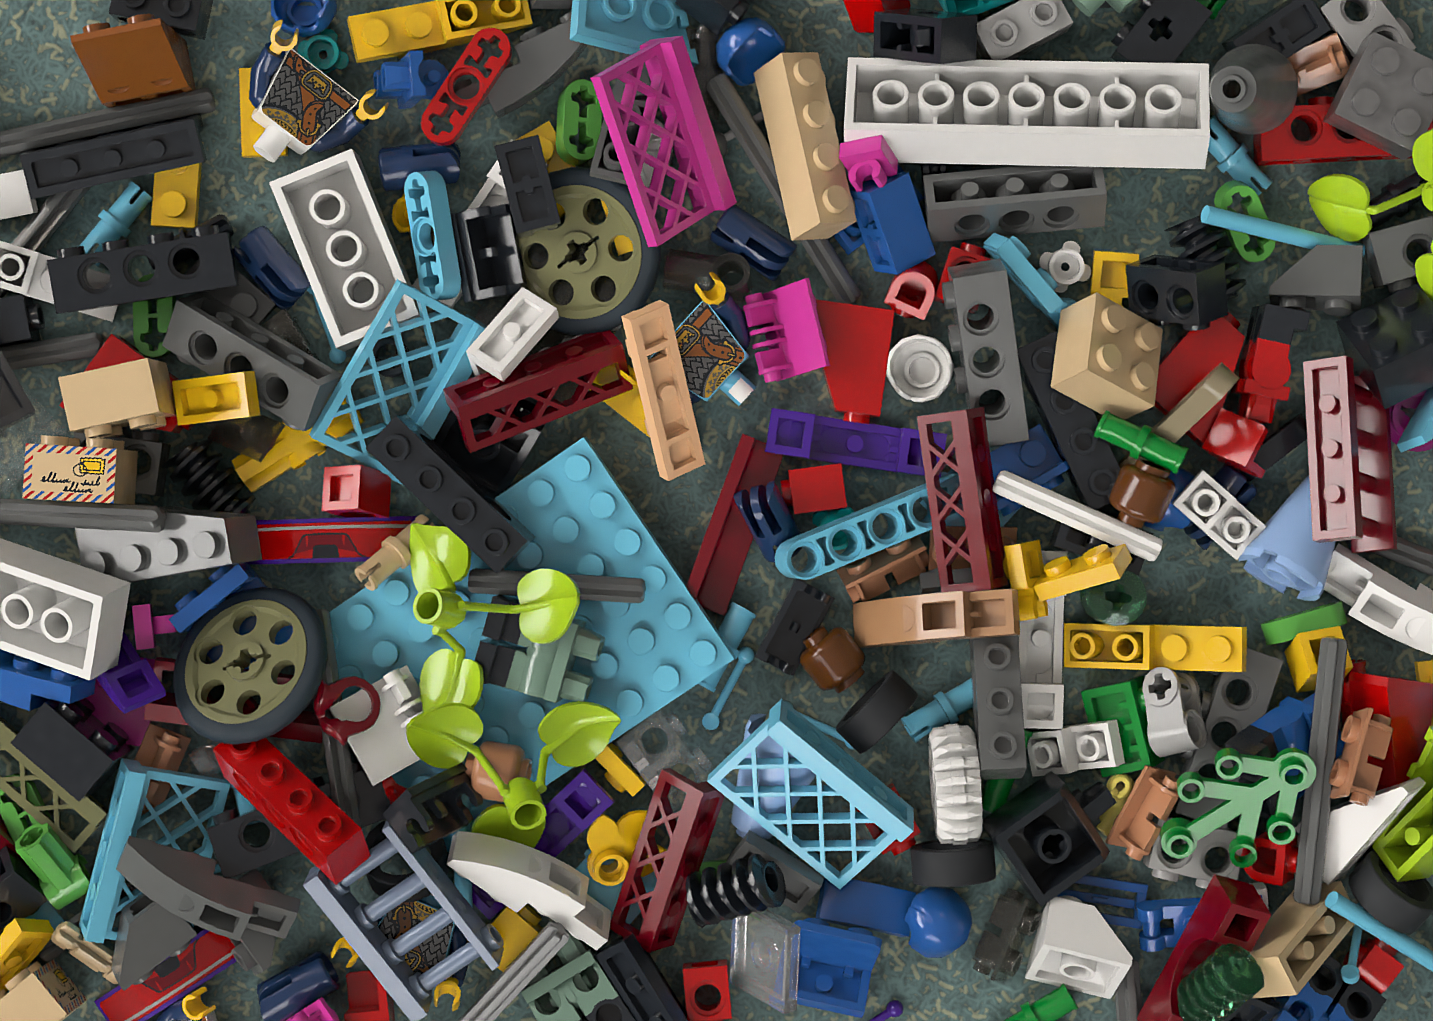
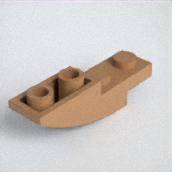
(936, 617)

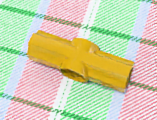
(289, 452)

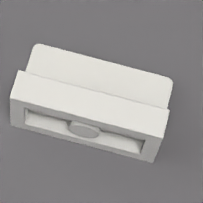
(511, 335)

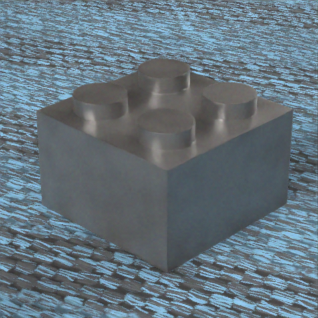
(1385, 96)

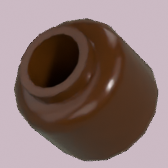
(1142, 493)
(832, 658)

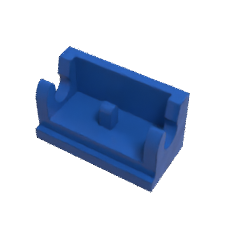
(892, 224)

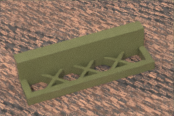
(88, 808)

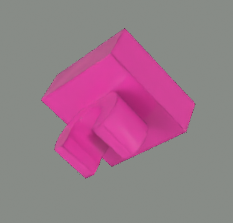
(868, 160)
(147, 626)

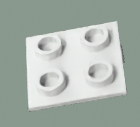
(384, 746)

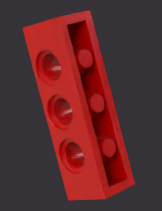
(1323, 146)
(294, 806)

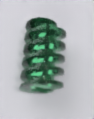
(1115, 613)
(1219, 985)

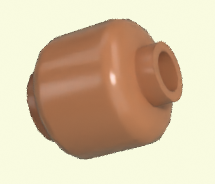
(508, 762)

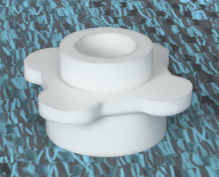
(1077, 269)

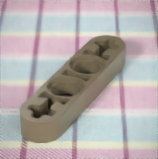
(1192, 406)

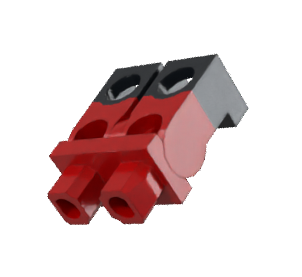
(1265, 360)

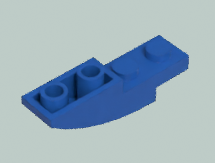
(30, 683)

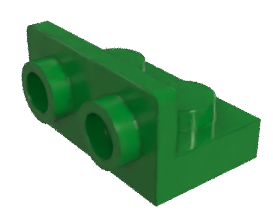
(1127, 705)

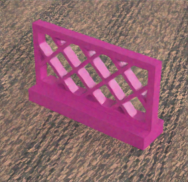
(685, 129)

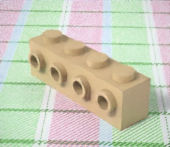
(805, 146)

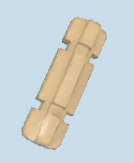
(90, 953)

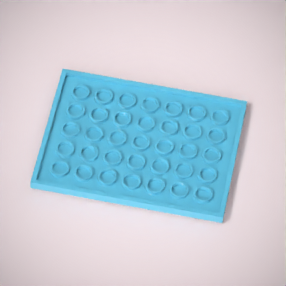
(581, 529)

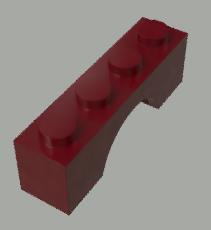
(1225, 915)

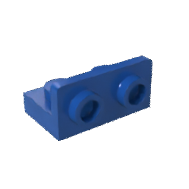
(1030, 459)

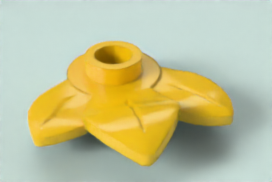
(615, 841)

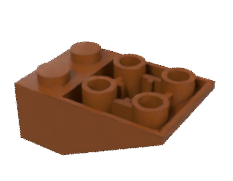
(134, 60)

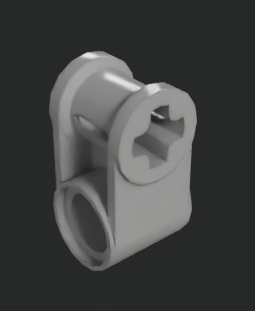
(1174, 716)

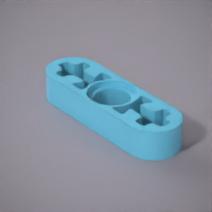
(428, 207)

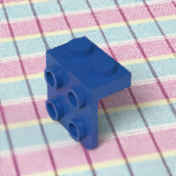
(226, 582)
(835, 966)

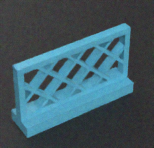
(429, 406)
(833, 766)
(123, 821)

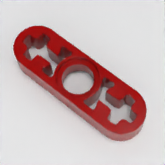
(493, 64)

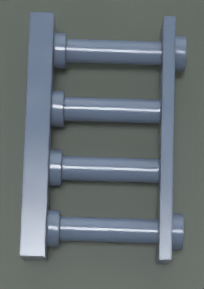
(387, 956)

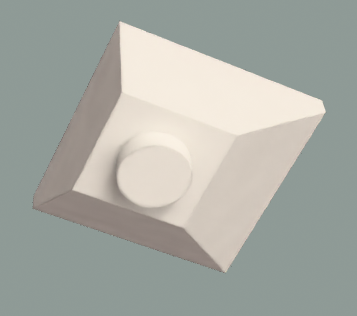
(1077, 949)

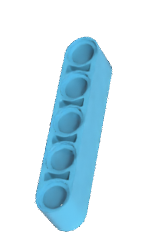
(860, 534)

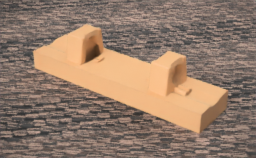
(663, 390)

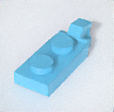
(1035, 284)

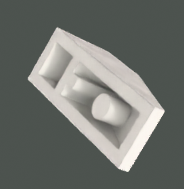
(1357, 827)

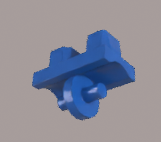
(409, 79)

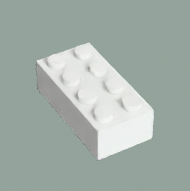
(343, 245)
(60, 612)

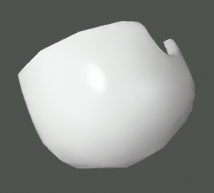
(919, 368)

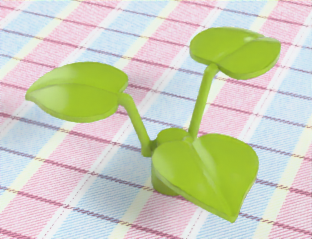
(1345, 211)
(438, 562)
(572, 733)

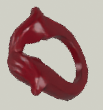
(329, 693)

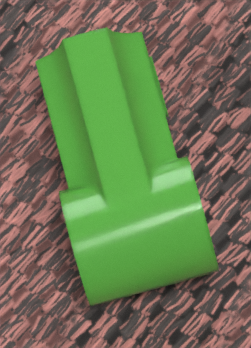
(59, 871)

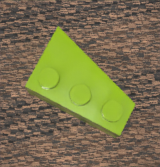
(1408, 840)

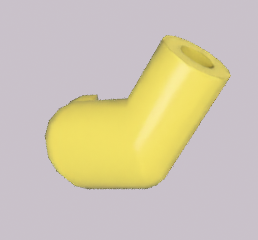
(1120, 788)

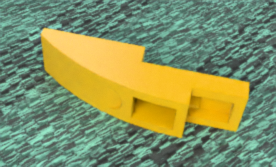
(431, 26)
(1155, 646)

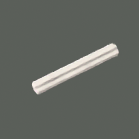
(1077, 515)

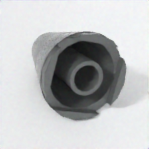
(1253, 89)

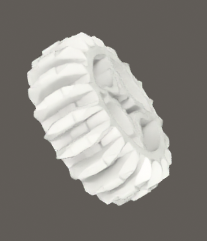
(955, 784)

